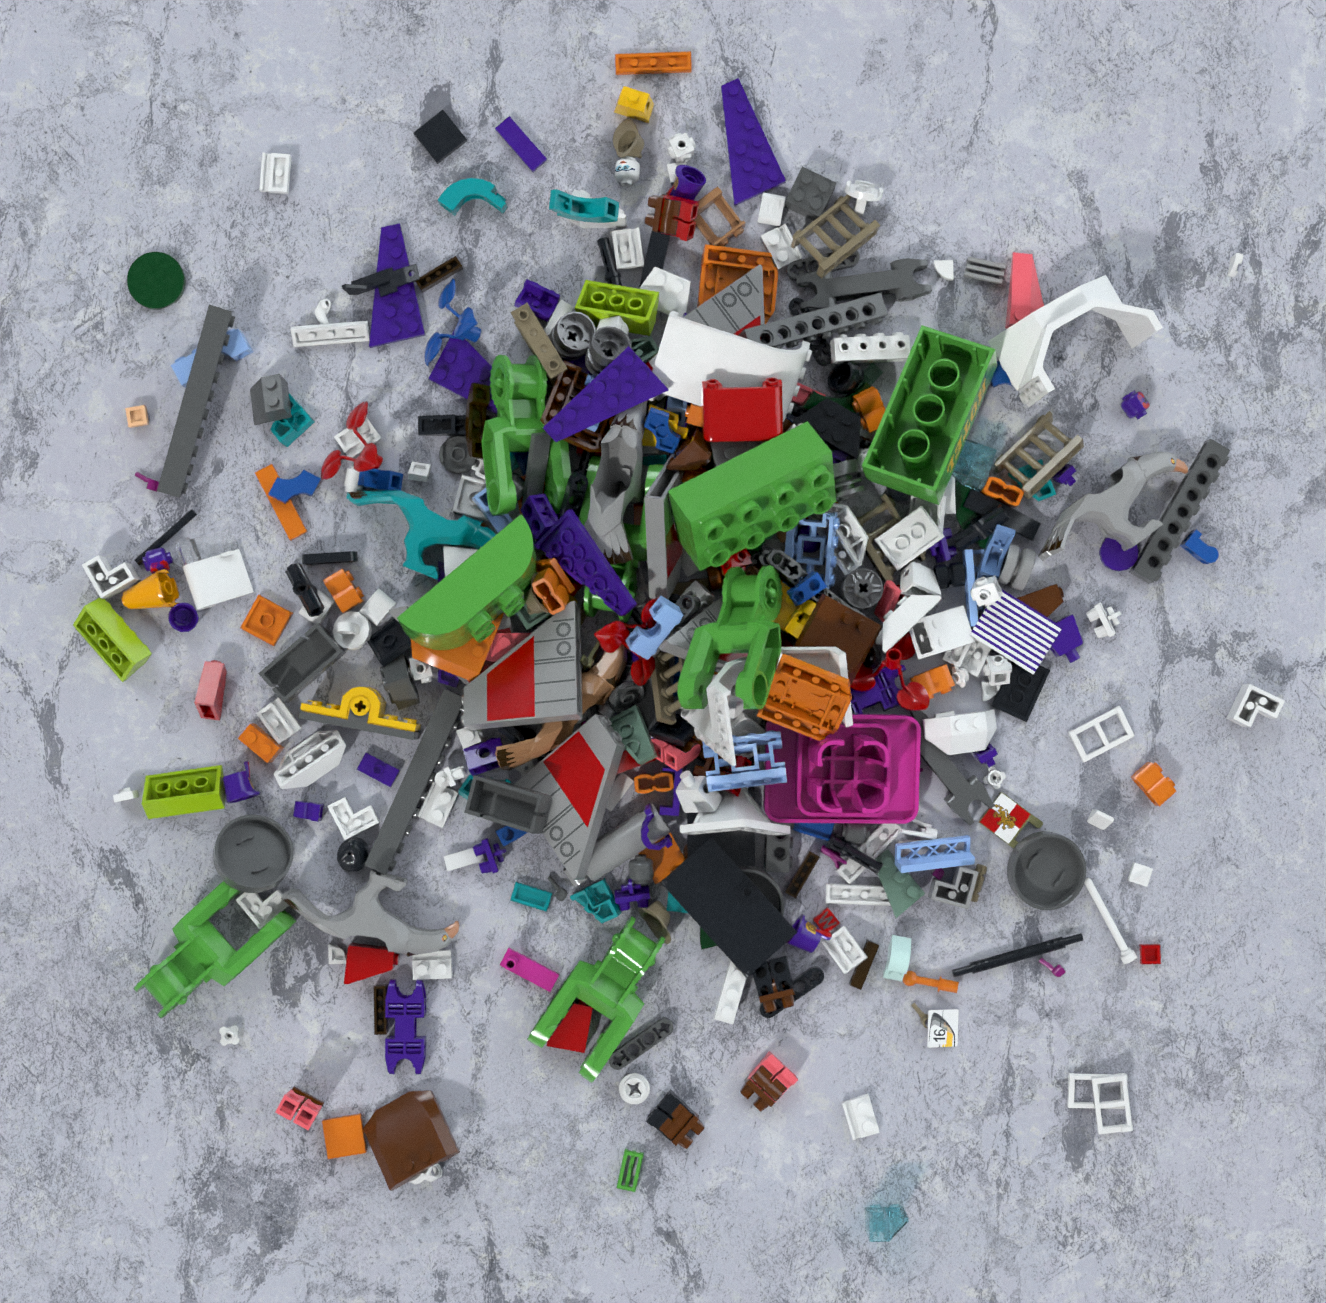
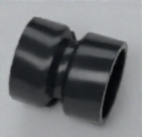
(949, 575)

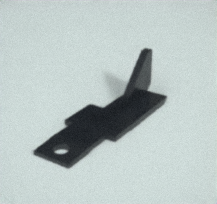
(385, 281)

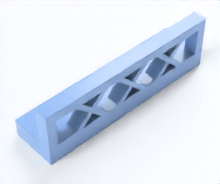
(968, 564)
(933, 860)

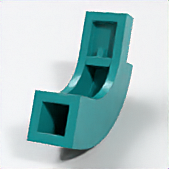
(469, 189)
(584, 209)

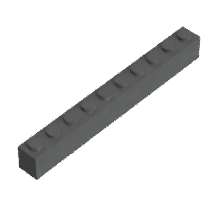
(195, 400)
(415, 782)

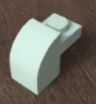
(898, 958)

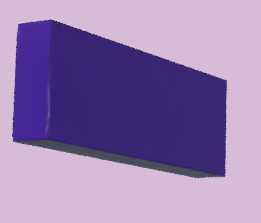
(521, 144)

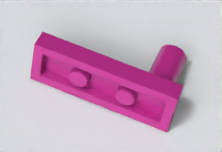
(529, 969)

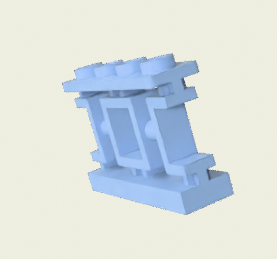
(795, 547)
(749, 775)

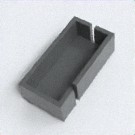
(302, 663)
(508, 804)

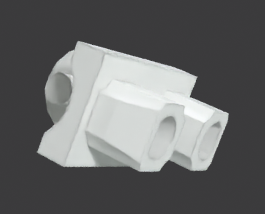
(1099, 612)
(450, 776)

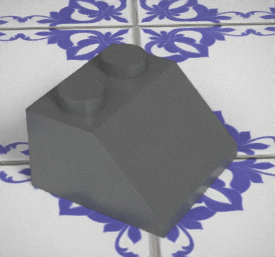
(270, 399)

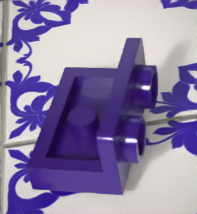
(540, 299)

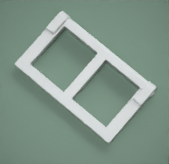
(1095, 722)
(1071, 1090)
(1115, 1103)

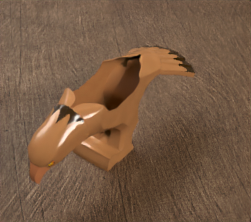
(596, 689)

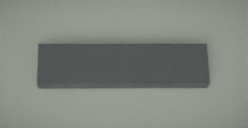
(536, 465)

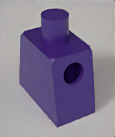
(1067, 639)

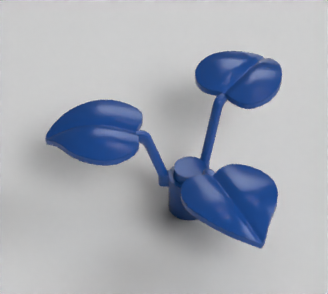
(465, 327)

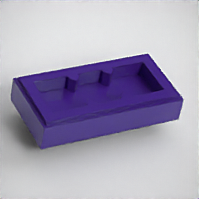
(378, 769)

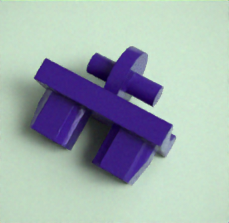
(941, 550)
(489, 865)
(632, 892)

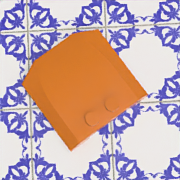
(725, 265)
(461, 661)
(806, 698)

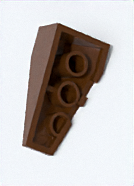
(692, 452)

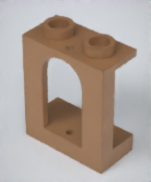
(715, 197)

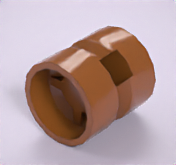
(716, 577)

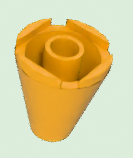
(152, 592)

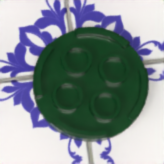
(156, 280)

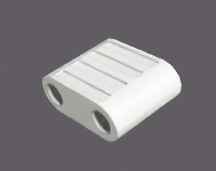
(771, 209)
(328, 604)
(377, 607)

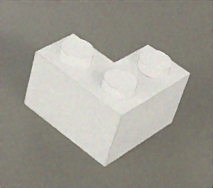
(110, 581)
(1253, 701)

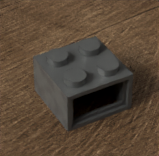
(810, 194)

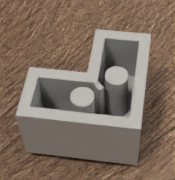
(958, 891)

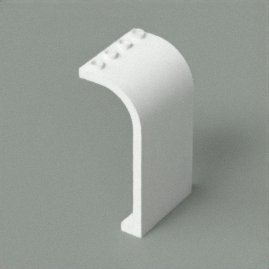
(701, 353)

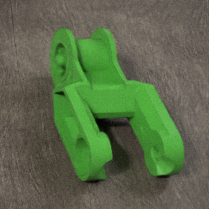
(520, 402)
(636, 538)
(741, 627)
(205, 952)
(606, 988)

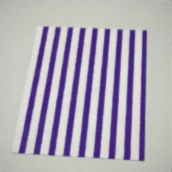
(1016, 631)

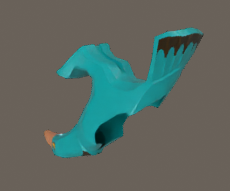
(426, 527)

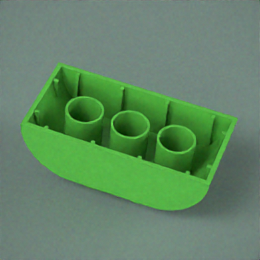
(475, 592)

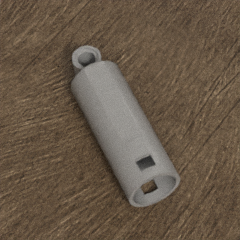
(622, 844)

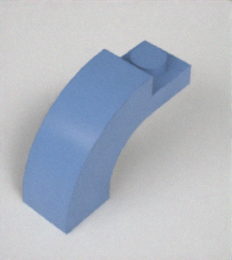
(995, 552)

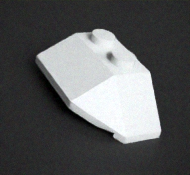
(851, 538)
(905, 617)
(961, 732)
(310, 759)

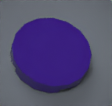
(1114, 557)

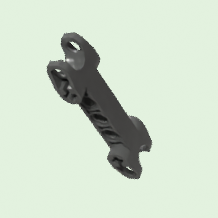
(897, 281)
(791, 572)
(961, 790)

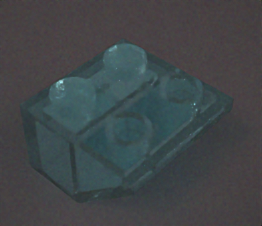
(974, 465)
(884, 1222)

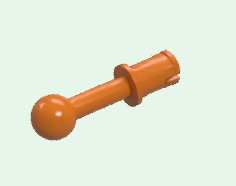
(942, 984)

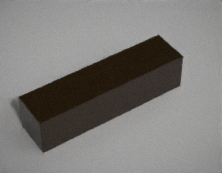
(439, 274)
(802, 874)
(861, 971)
(380, 1021)

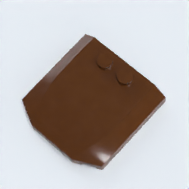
(564, 390)
(840, 627)
(409, 1137)

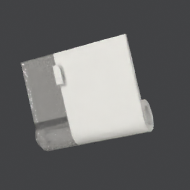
(213, 568)

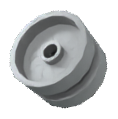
(1017, 567)

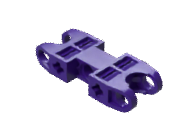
(883, 689)
(405, 1011)

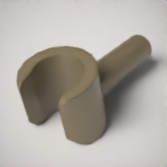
(924, 1017)

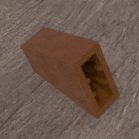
(1044, 600)

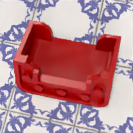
(742, 411)

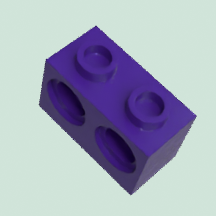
(538, 514)

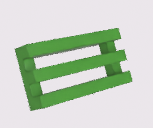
(633, 1154)

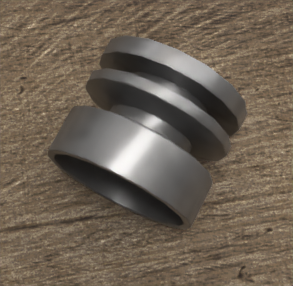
(575, 327)
(605, 347)
(844, 482)
(850, 593)

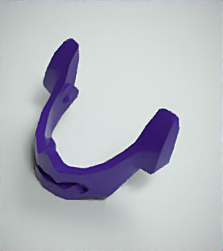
(667, 841)

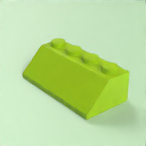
(633, 305)
(111, 638)
(184, 792)

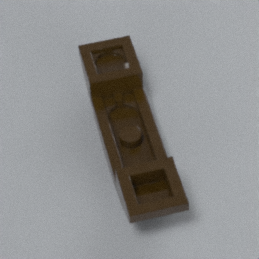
(475, 418)

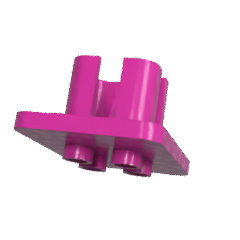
(850, 775)

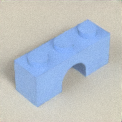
(646, 641)

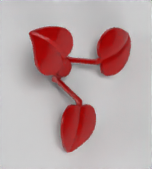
(368, 457)
(616, 633)
(912, 696)

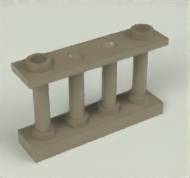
(839, 252)
(538, 342)
(1044, 472)
(876, 556)
(663, 688)

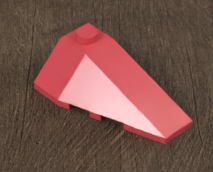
(1024, 289)

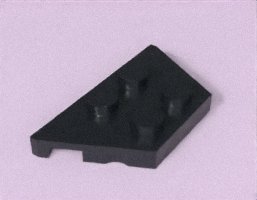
(834, 426)

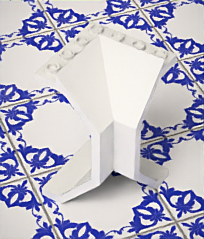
(1025, 343)
(713, 722)
(735, 812)

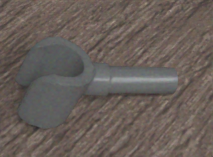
(561, 893)

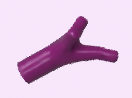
(834, 855)

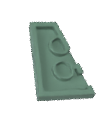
(634, 734)
(899, 887)

